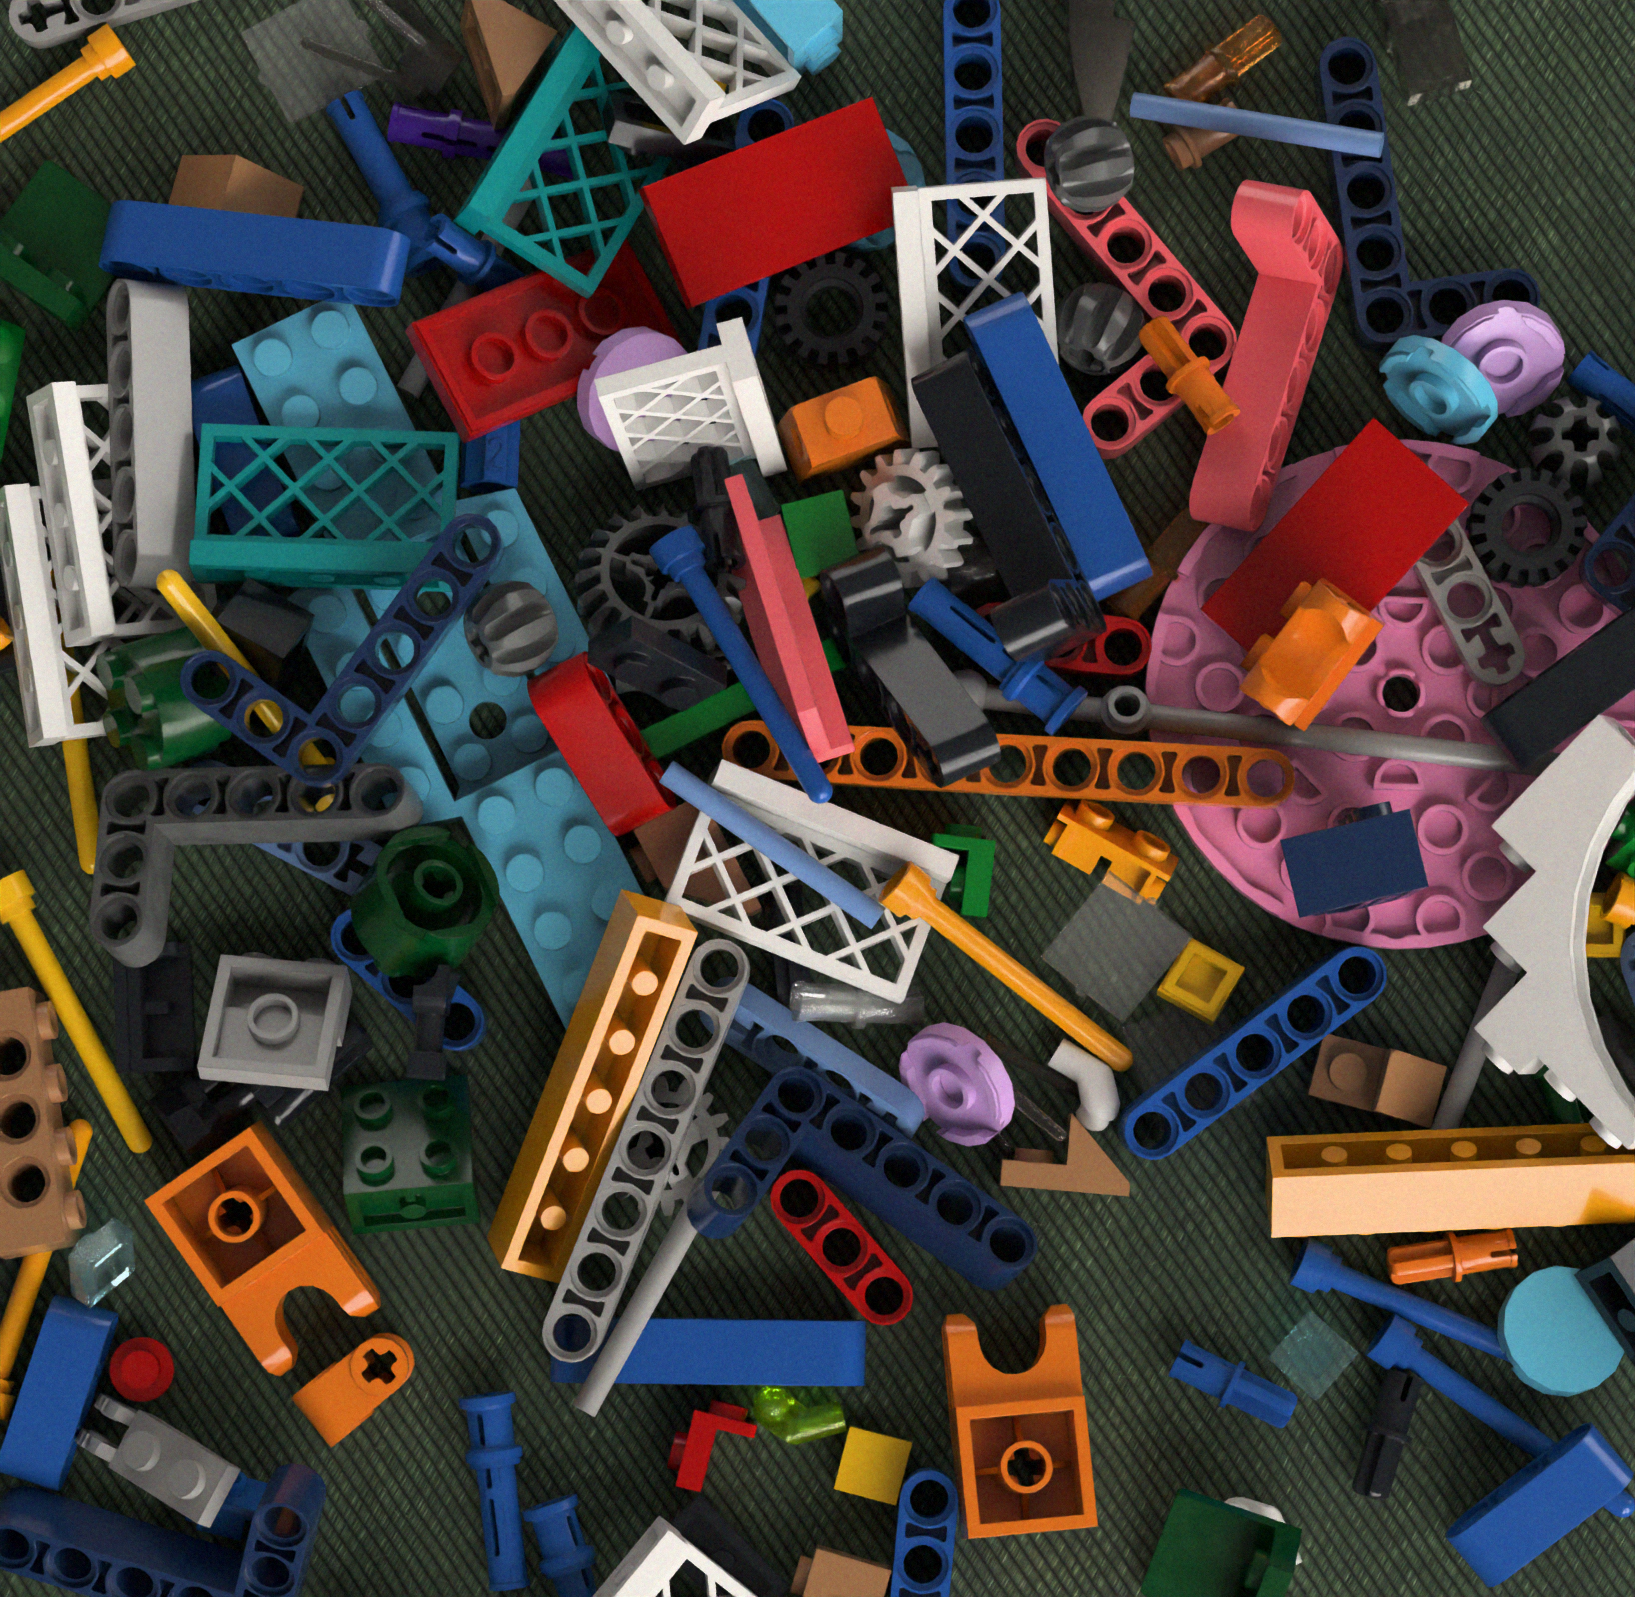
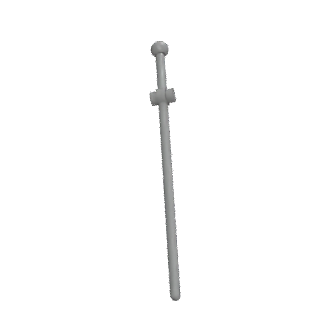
(1256, 729)

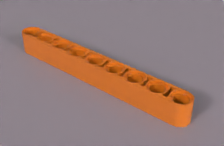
(1040, 775)

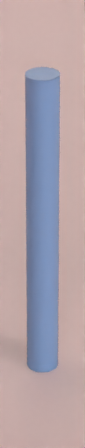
(1257, 124)
(772, 844)

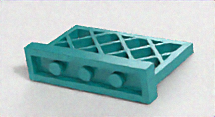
(519, 156)
(311, 559)

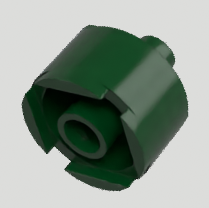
(148, 703)
(423, 902)

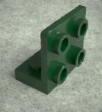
(55, 244)
(408, 1155)
(1220, 1552)

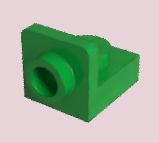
(972, 880)

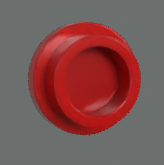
(142, 1369)

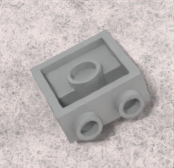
(275, 1021)

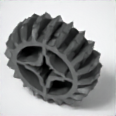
(619, 564)

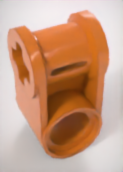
(349, 1391)

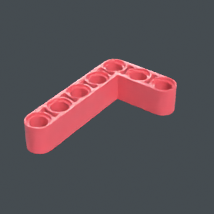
(1137, 278)
(1275, 351)

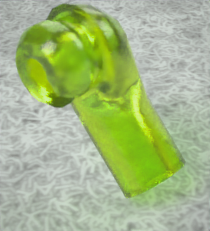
(792, 1420)

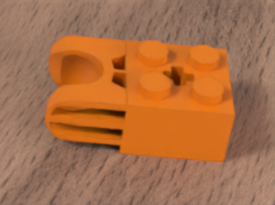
(1310, 654)
(256, 1265)
(1023, 1411)

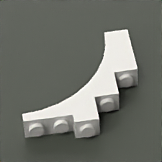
(1549, 1014)

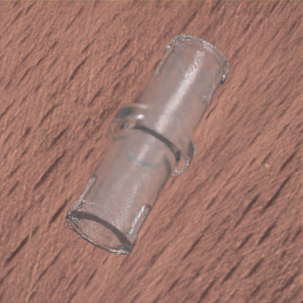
(853, 1005)

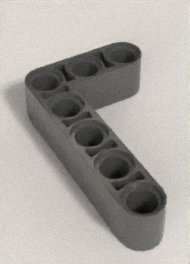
(224, 821)

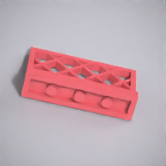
(786, 629)

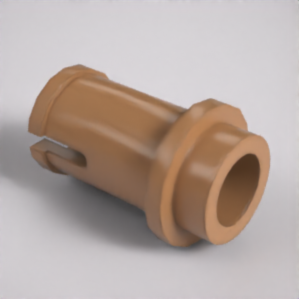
(1190, 144)

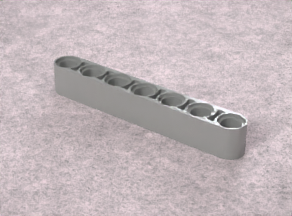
(623, 1174)

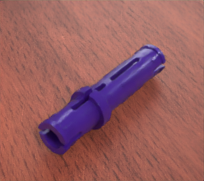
(460, 135)

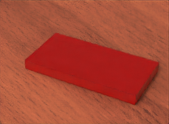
(775, 202)
(529, 341)
(1353, 527)

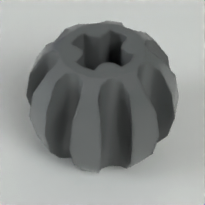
(1089, 163)
(1099, 329)
(1589, 430)
(510, 628)

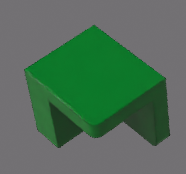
(819, 532)

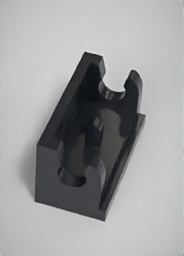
(156, 1013)

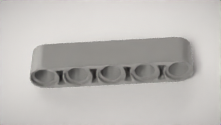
(150, 430)

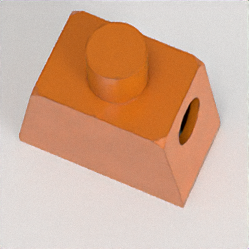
(842, 429)

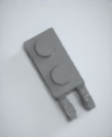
(163, 1461)

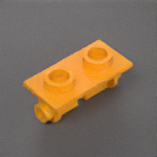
(1094, 833)

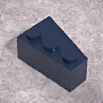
(1356, 864)

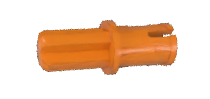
(1188, 375)
(1452, 1256)

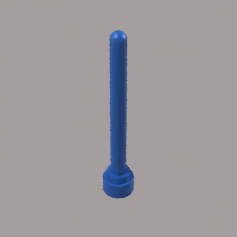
(682, 557)
(1322, 1270)
(1400, 1347)

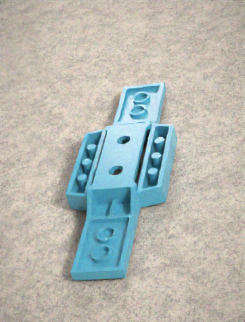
(516, 791)

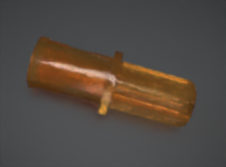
(1225, 61)
(1164, 560)

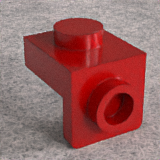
(693, 1449)

